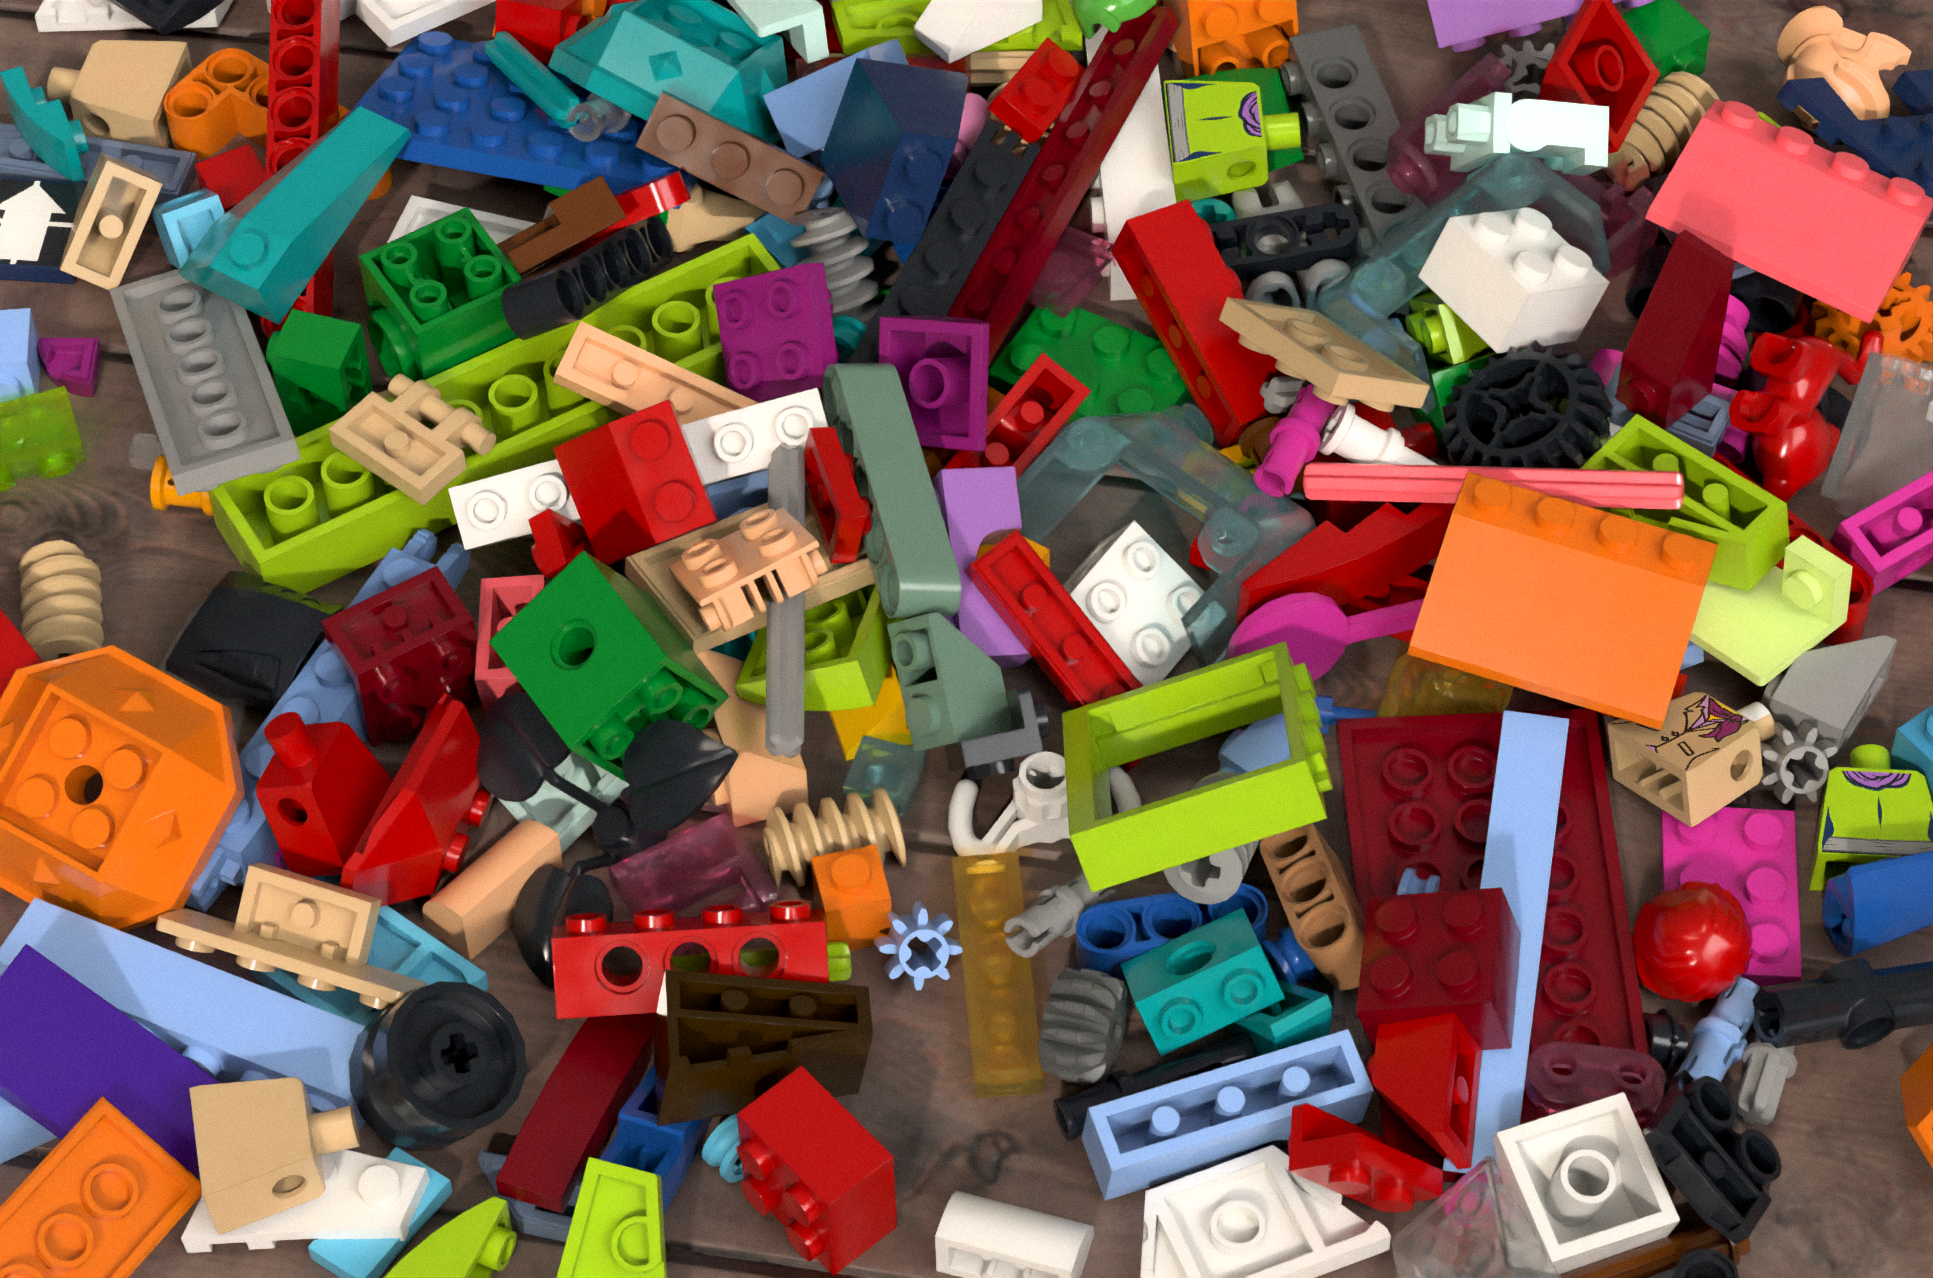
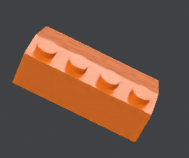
(1563, 600)

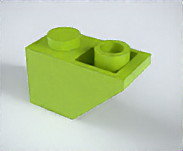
(1442, 331)

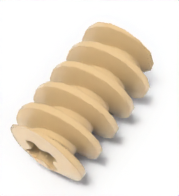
(1661, 129)
(60, 600)
(794, 843)

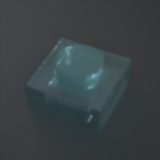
(887, 767)

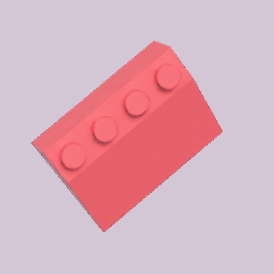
(1793, 209)

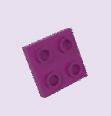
(776, 331)

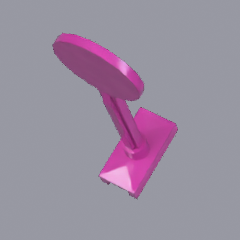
(1317, 628)

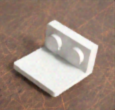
(1136, 601)

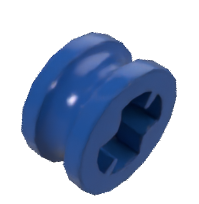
(1288, 958)

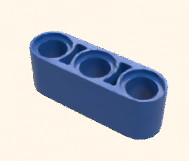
(1141, 922)

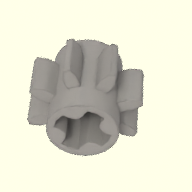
(1795, 745)

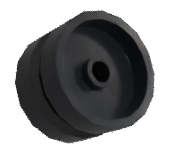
(437, 1066)

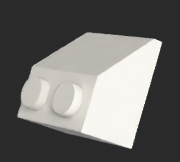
(1587, 1182)

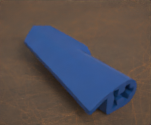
(1878, 902)

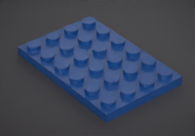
(481, 122)

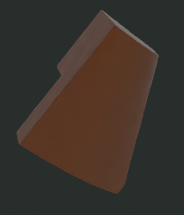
(565, 225)

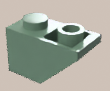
(946, 683)

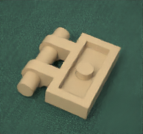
(402, 449)

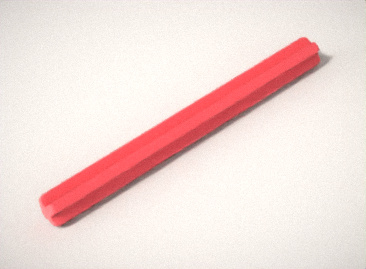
(1443, 484)

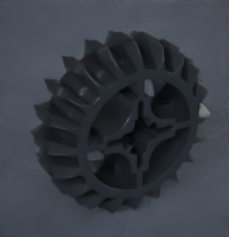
(1520, 404)

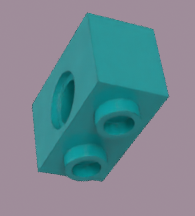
(1201, 981)

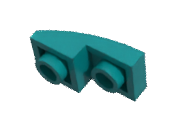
(45, 125)

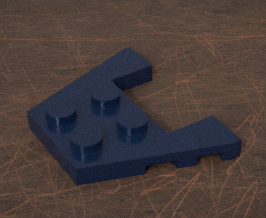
(1888, 145)

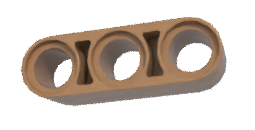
(1318, 902)

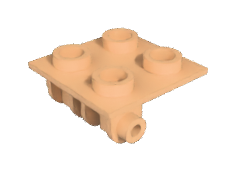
(765, 542)

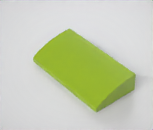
(843, 654)

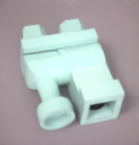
(1562, 133)

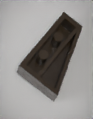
(738, 1036)

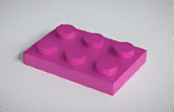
(1757, 861)

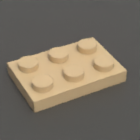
(1324, 354)

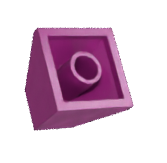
(942, 376)

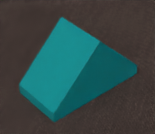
(1294, 1020)

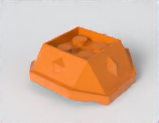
(163, 798)

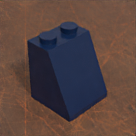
(893, 145)

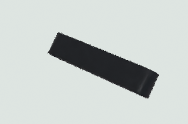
(586, 278)

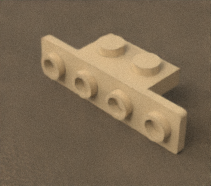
(300, 928)

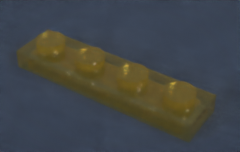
(996, 978)

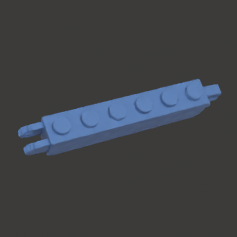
(319, 695)

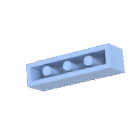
(1221, 1113)

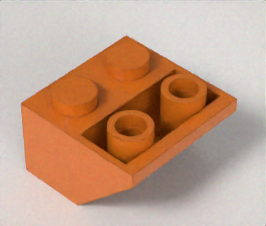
(1232, 34)

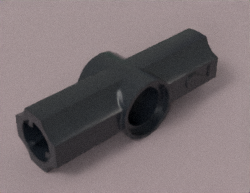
(1846, 1005)

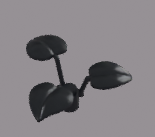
(669, 776)

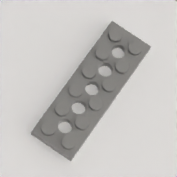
(203, 382)

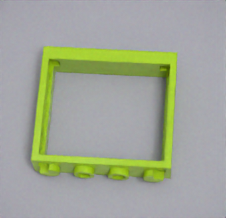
(1209, 817)

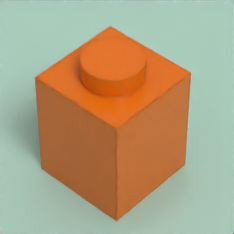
(853, 895)

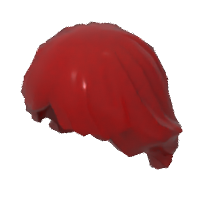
(1691, 942)

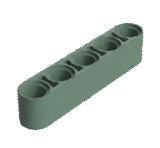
(907, 531)

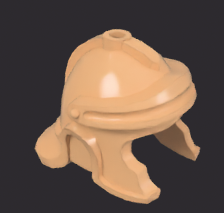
(1819, 46)

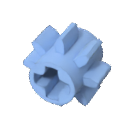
(928, 963)

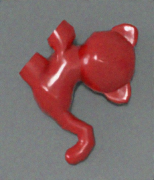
(1788, 432)

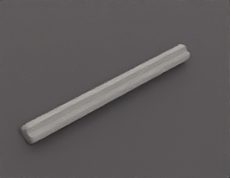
(785, 621)

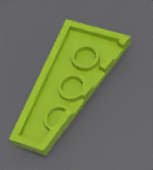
(874, 22)

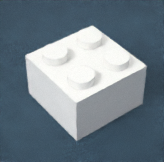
(1513, 278)

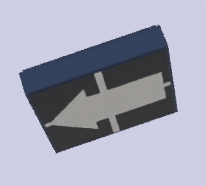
(36, 228)

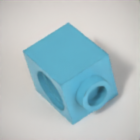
(185, 222)

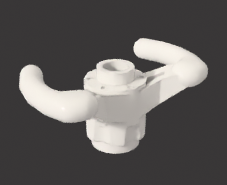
(1036, 811)

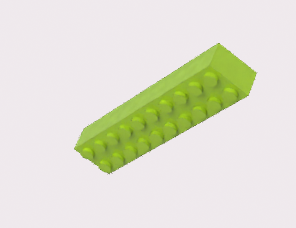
(336, 516)

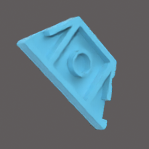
(395, 947)

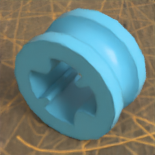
(722, 1151)

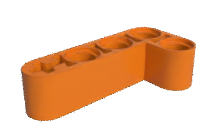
(224, 99)

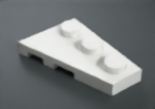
(361, 1201)

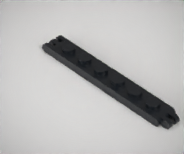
(954, 234)

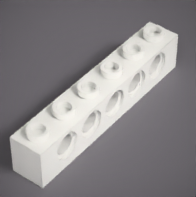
(722, 445)

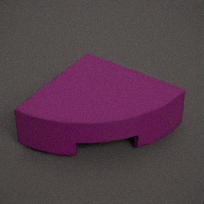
(72, 363)

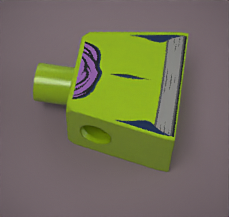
(1222, 137)
(1869, 815)

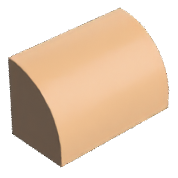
(484, 896)

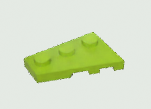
(616, 1225)

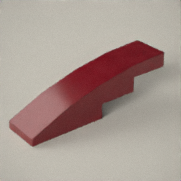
(577, 1109)

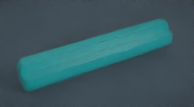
(532, 77)

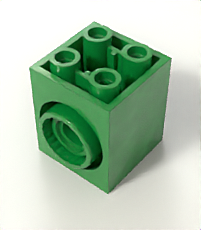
(436, 297)
(604, 662)

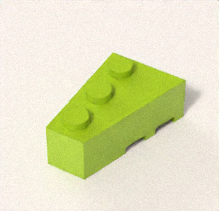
(1716, 503)

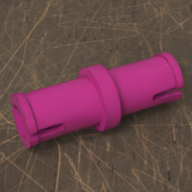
(1293, 443)

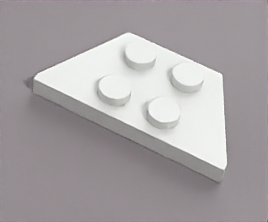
(1252, 1223)

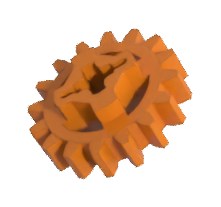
(1900, 316)

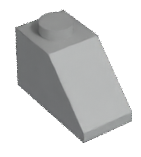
(1831, 689)

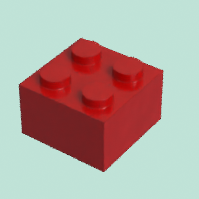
(816, 1171)

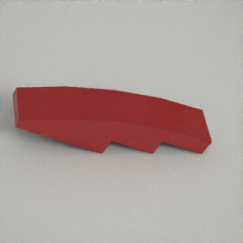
(1350, 563)

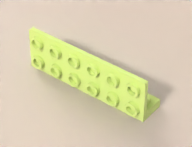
(1779, 617)

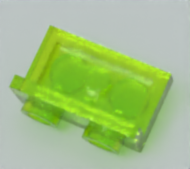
(38, 437)

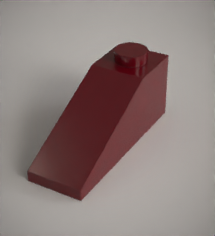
(1678, 335)

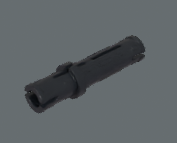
(1072, 1110)

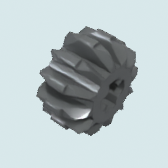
(1083, 1026)

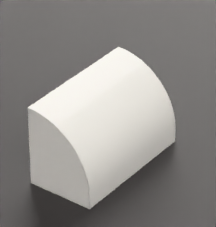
(1008, 1241)

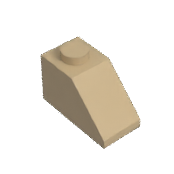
(109, 221)

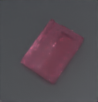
(1070, 272)

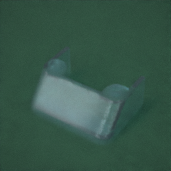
(1389, 272)
(1241, 522)

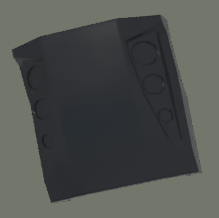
(250, 640)
(1709, 1163)

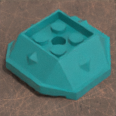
(679, 48)

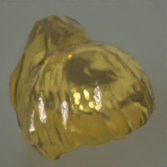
(1430, 688)

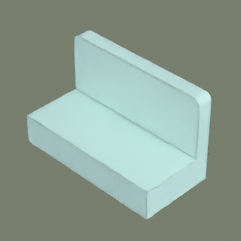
(796, 20)

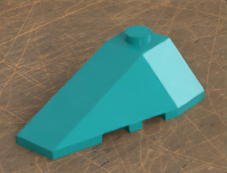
(287, 226)

